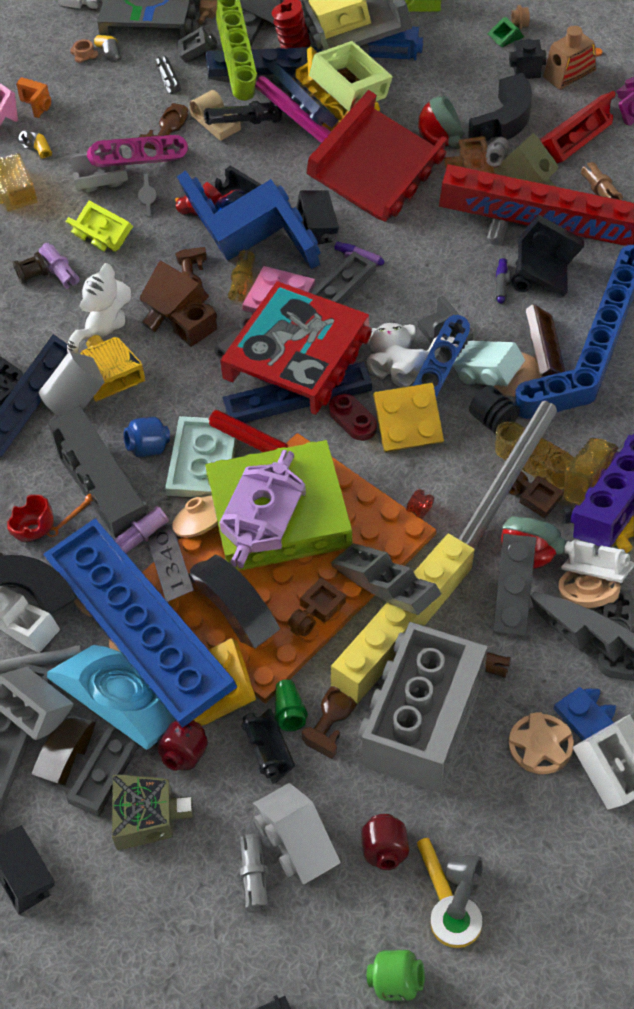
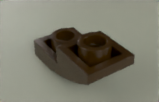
(61, 749)

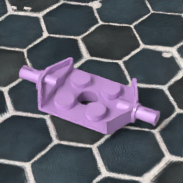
(256, 526)

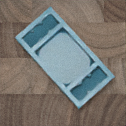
(115, 692)

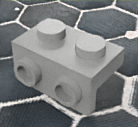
(89, 176)

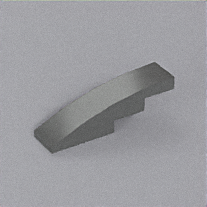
(385, 579)
(584, 626)

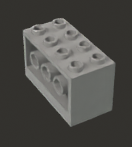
(423, 706)

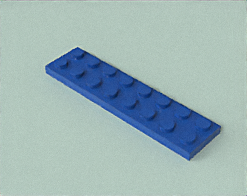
(141, 623)

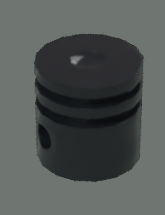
(493, 408)

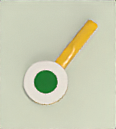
(447, 930)

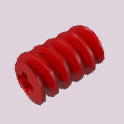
(291, 25)

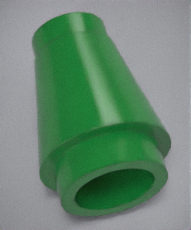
(289, 707)

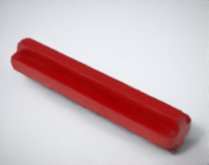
(244, 432)

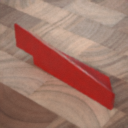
(579, 128)

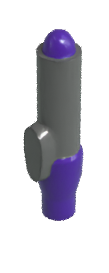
(503, 279)

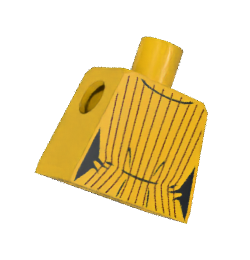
(116, 364)

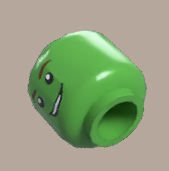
(396, 975)

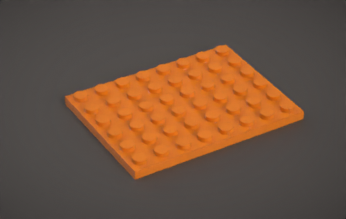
(375, 523)

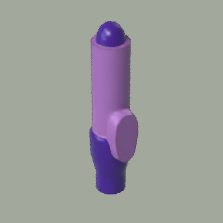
(348, 249)

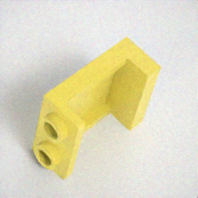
(340, 15)

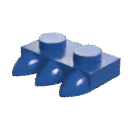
(583, 713)

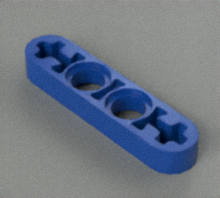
(438, 368)

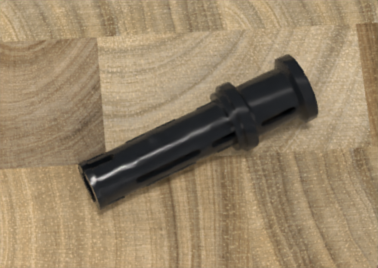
(253, 112)

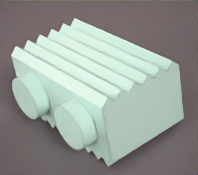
(488, 362)

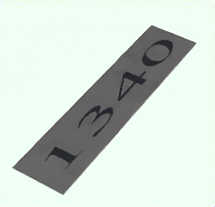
(169, 563)

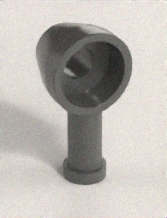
(461, 873)

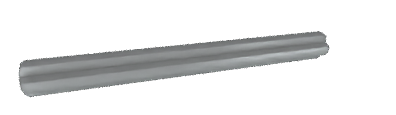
(508, 474)

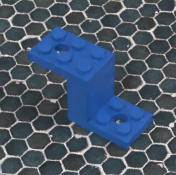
(251, 219)

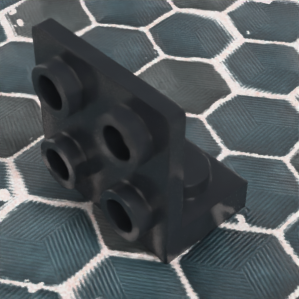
(546, 252)

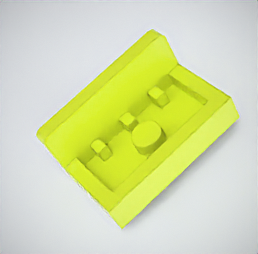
(101, 226)

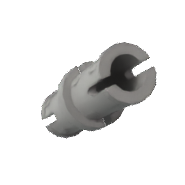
(500, 151)
(254, 872)

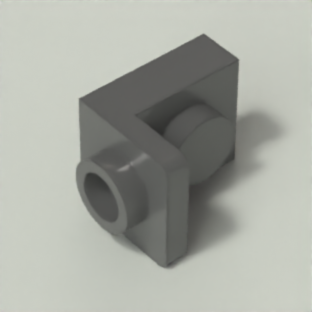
(196, 43)

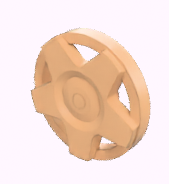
(588, 590)
(541, 743)

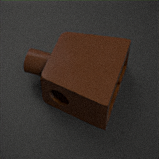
(167, 293)

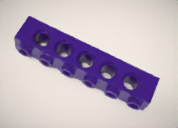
(608, 503)

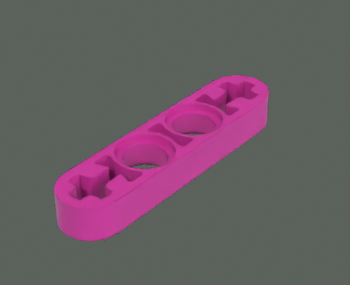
(137, 149)

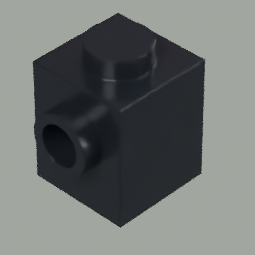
(527, 58)

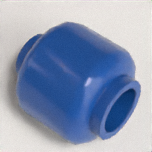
(146, 437)

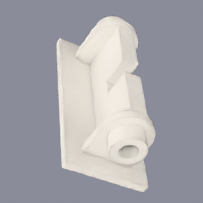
(608, 564)

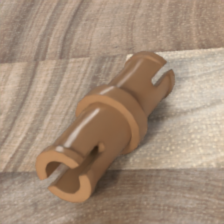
(600, 182)

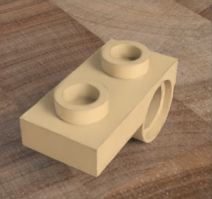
(212, 100)

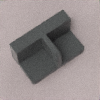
(431, 325)

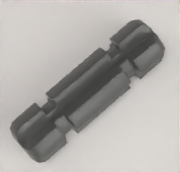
(167, 74)

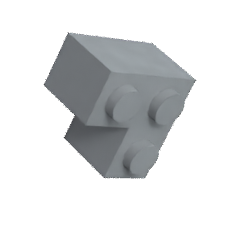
(296, 827)

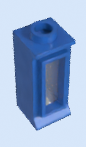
(398, 46)

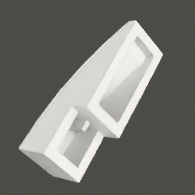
(25, 622)

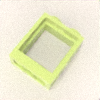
(349, 55)

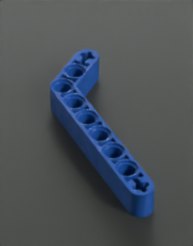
(583, 383)

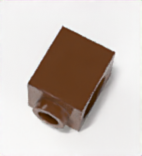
(194, 321)

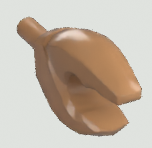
(207, 9)

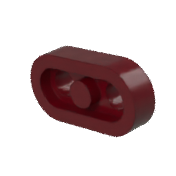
(351, 415)

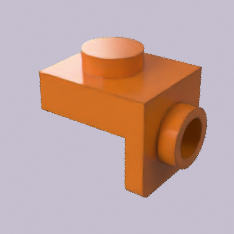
(34, 94)

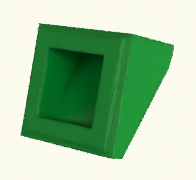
(505, 32)

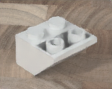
(610, 762)

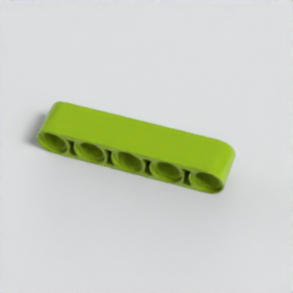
(236, 49)

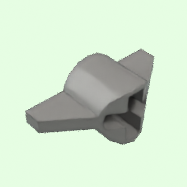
(147, 195)

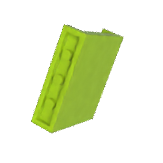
(320, 516)

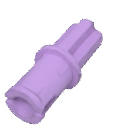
(58, 265)
(142, 529)

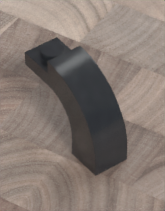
(512, 118)
(38, 579)
(235, 599)

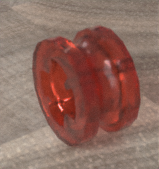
(420, 503)

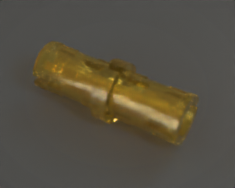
(241, 276)

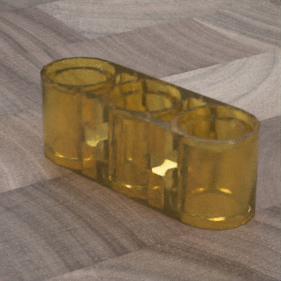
(545, 461)

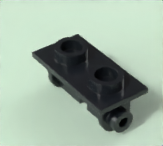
(270, 747)

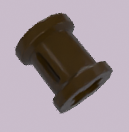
(30, 267)

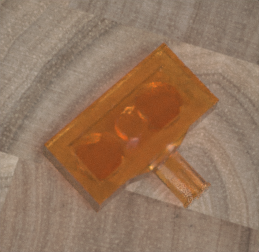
(471, 156)

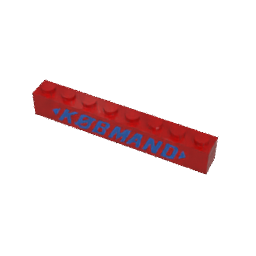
(523, 200)

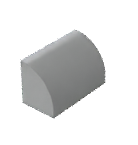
(71, 384)
(32, 702)

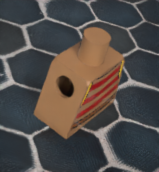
(570, 58)

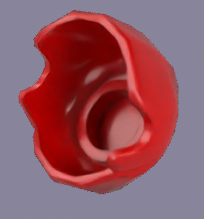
(35, 512)

